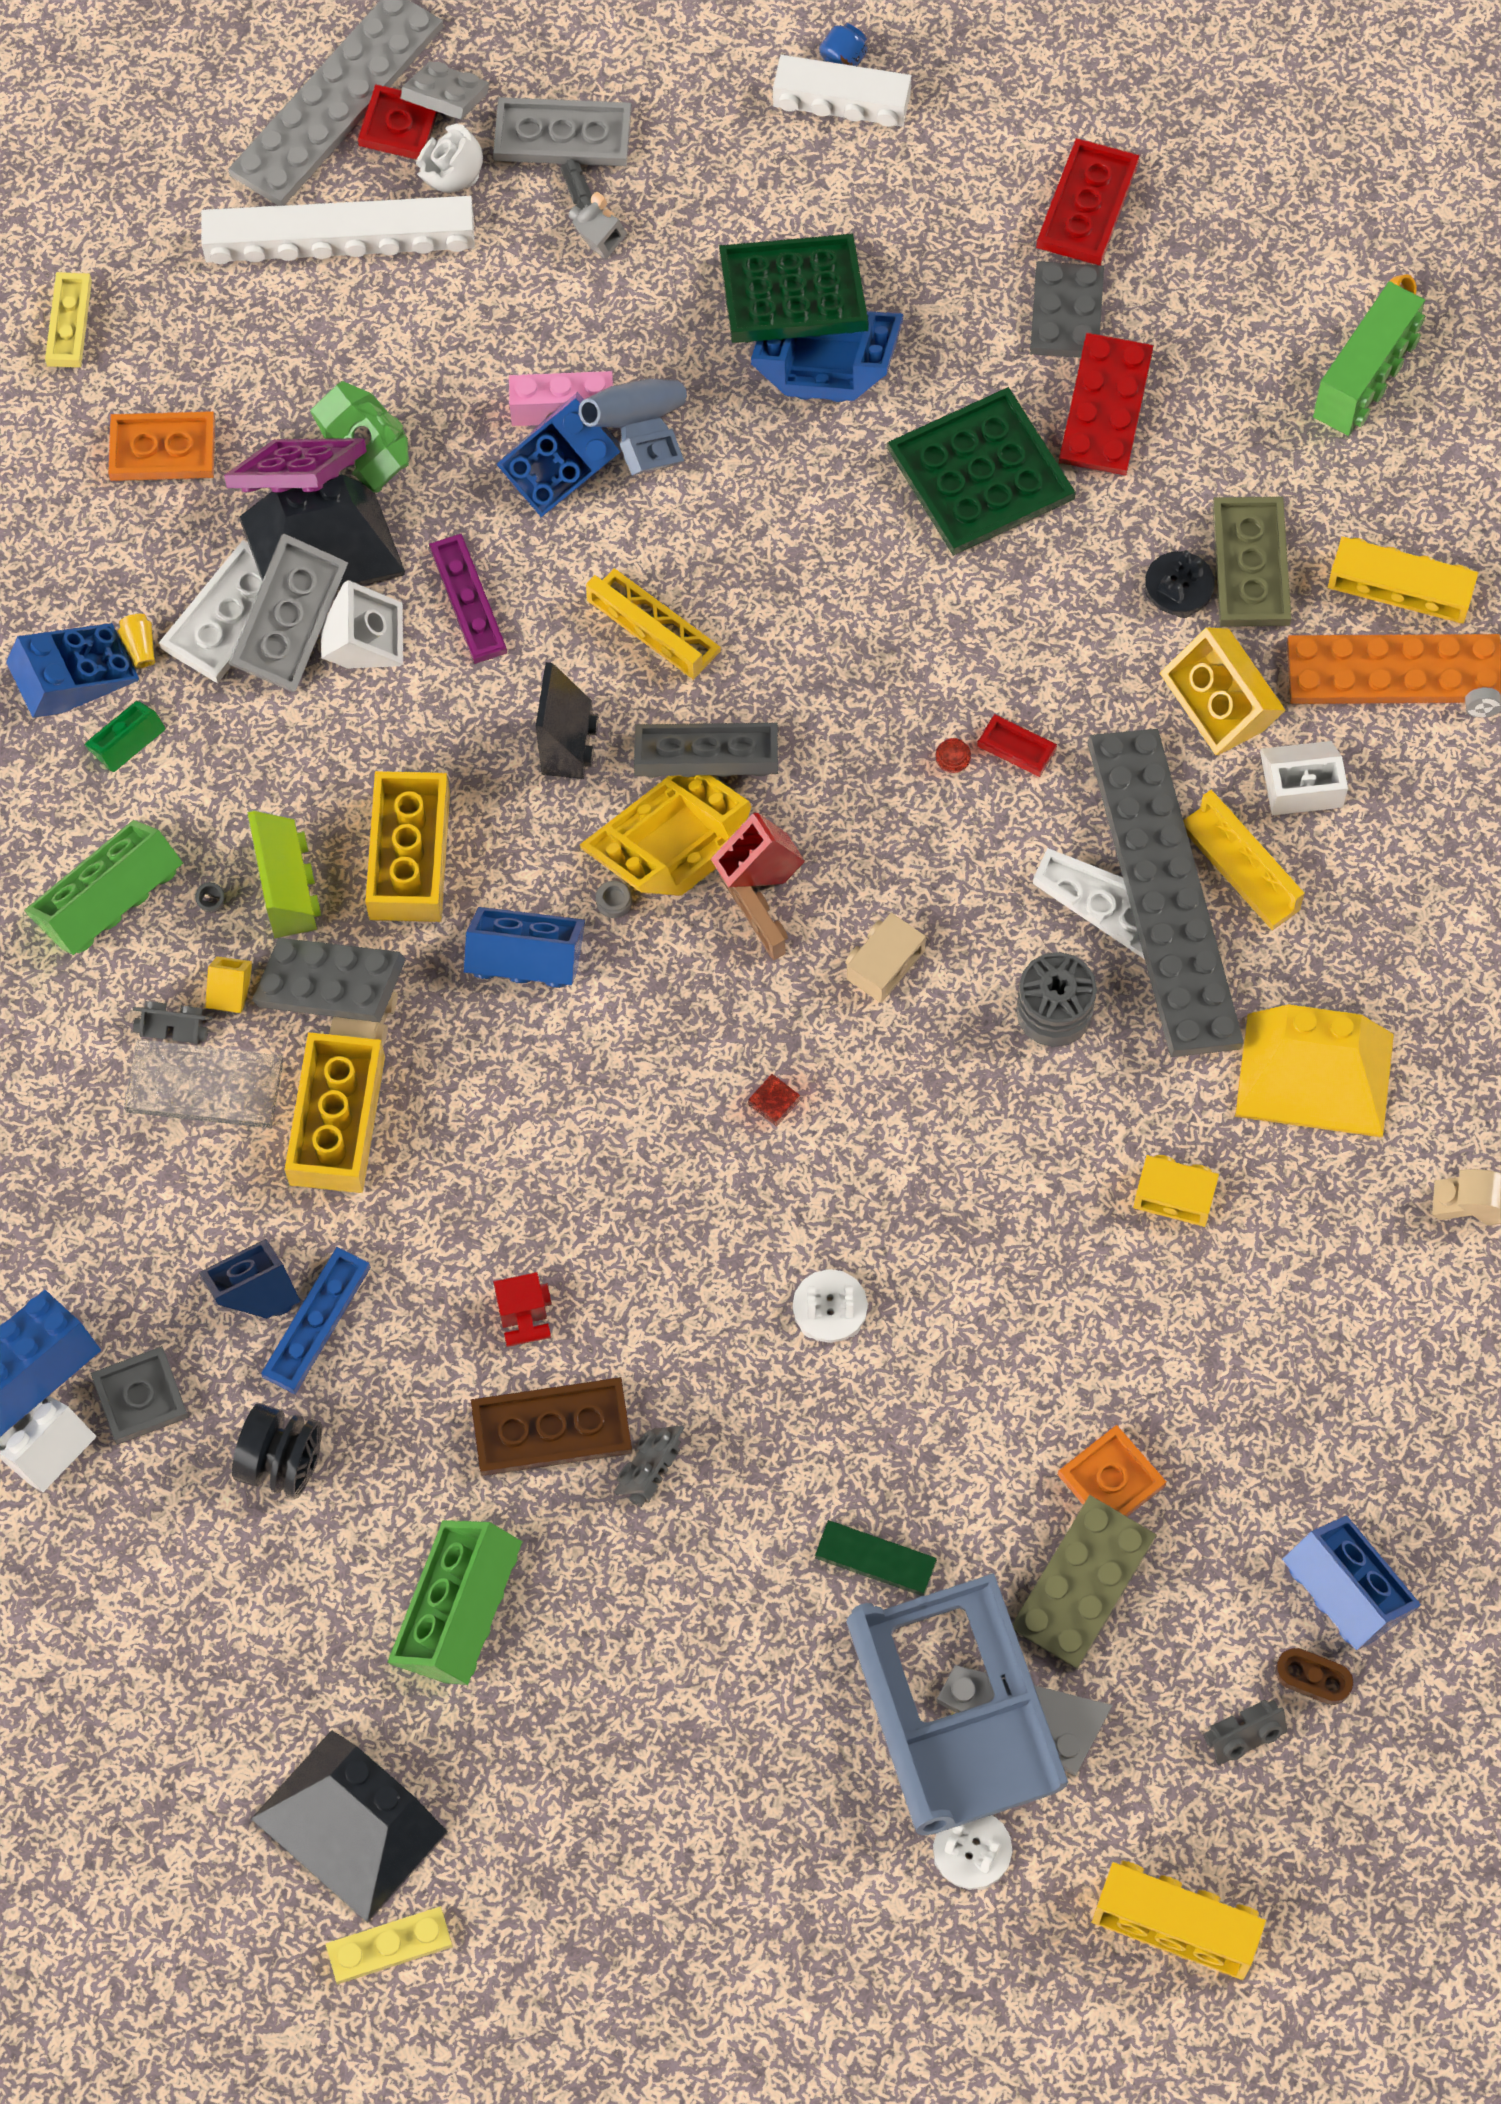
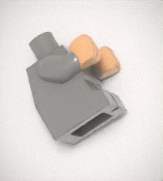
(597, 228)

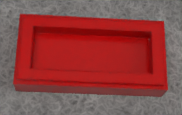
(1017, 745)

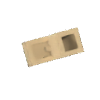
(1471, 1194)

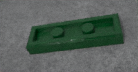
(875, 1558)

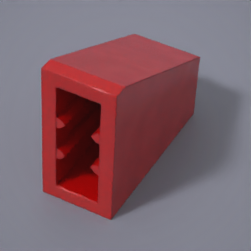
(757, 855)

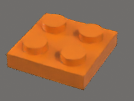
(1113, 1473)

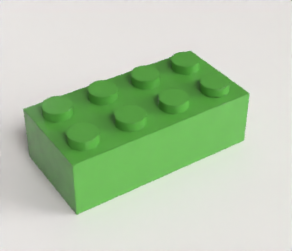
(1369, 359)

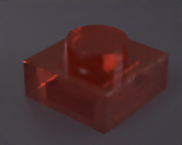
(774, 1100)

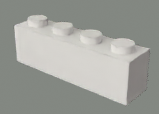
(841, 91)

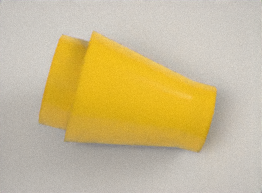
(138, 639)

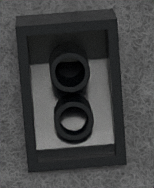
(564, 726)

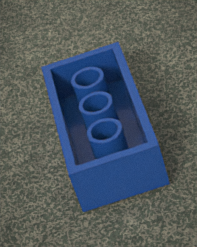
(38, 1354)

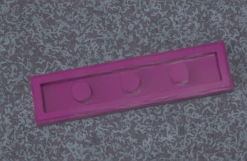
(468, 598)

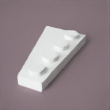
(1091, 894)

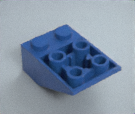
(558, 457)
(69, 667)

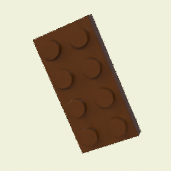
(551, 1426)

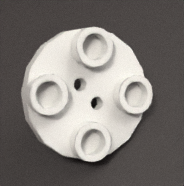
(848, 1305)
(989, 1858)

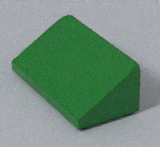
(125, 735)

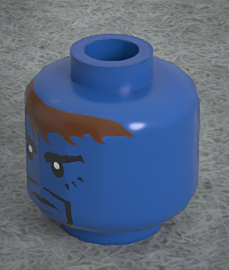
(844, 45)

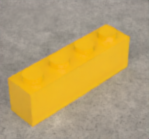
(1402, 579)

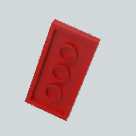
(1088, 201)
(1106, 404)

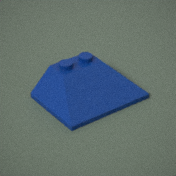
(832, 364)

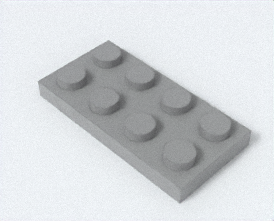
(562, 131)
(288, 613)

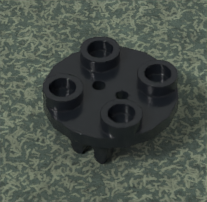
(1171, 595)

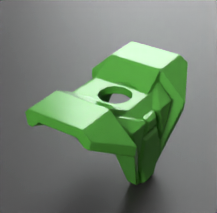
(349, 408)

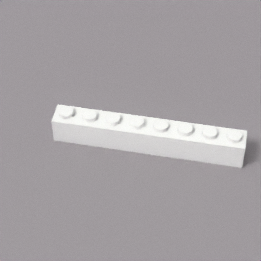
(337, 229)

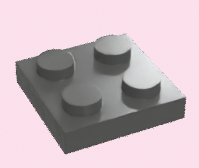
(139, 1395)

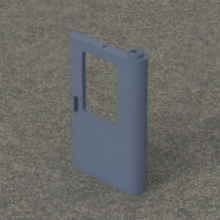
(974, 1758)

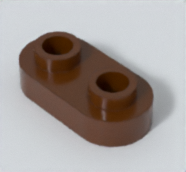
(1315, 1673)

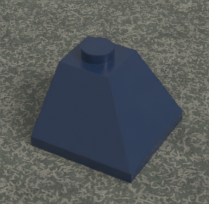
(252, 1282)

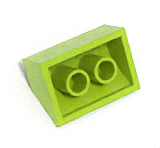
(284, 874)

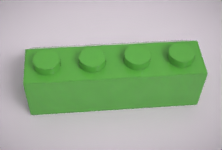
(105, 887)
(455, 1601)

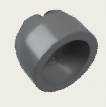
(213, 890)

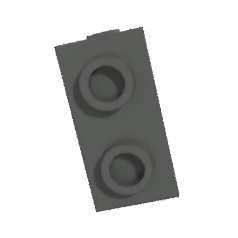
(186, 1023)
(1262, 1725)

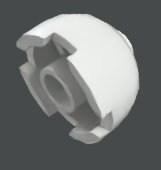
(451, 161)

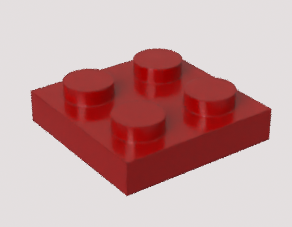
(395, 124)

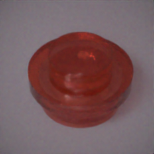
(953, 755)

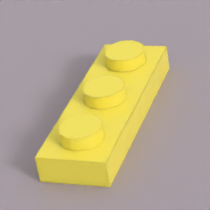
(68, 320)
(389, 1945)

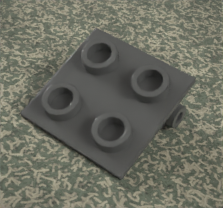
(656, 1451)

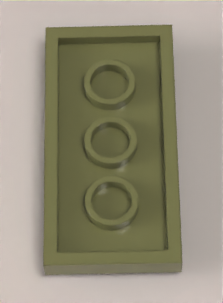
(1251, 561)
(1083, 1582)

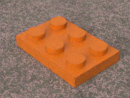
(161, 446)

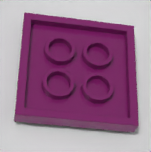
(295, 464)

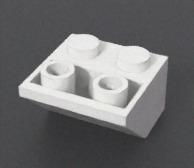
(1304, 777)
(44, 1443)

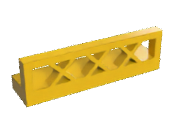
(651, 629)
(1243, 861)

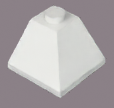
(363, 629)

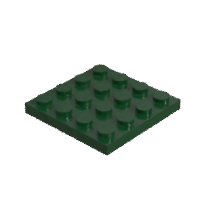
(793, 288)
(981, 471)

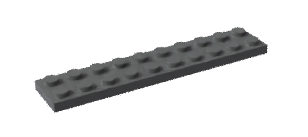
(1165, 893)

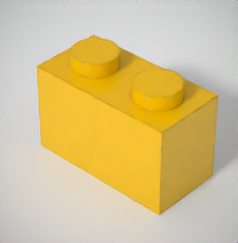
(1176, 1189)

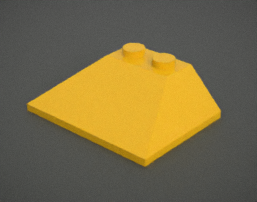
(670, 834)
(1315, 1069)

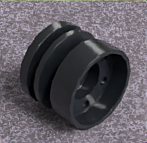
(284, 1453)

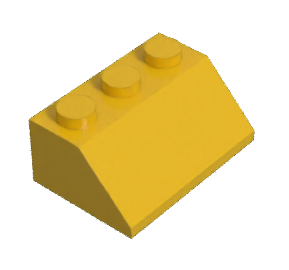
(1221, 690)

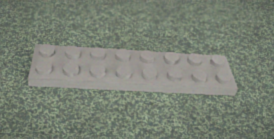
(334, 99)

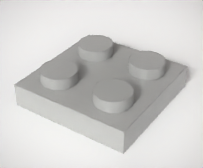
(445, 90)

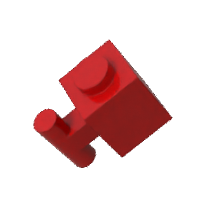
(521, 1303)

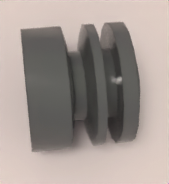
(1052, 1017)

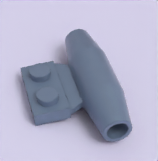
(637, 410)

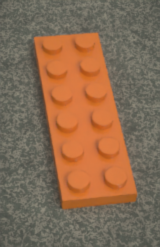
(1391, 667)

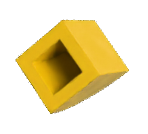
(228, 984)

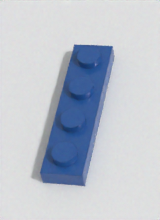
(315, 1320)

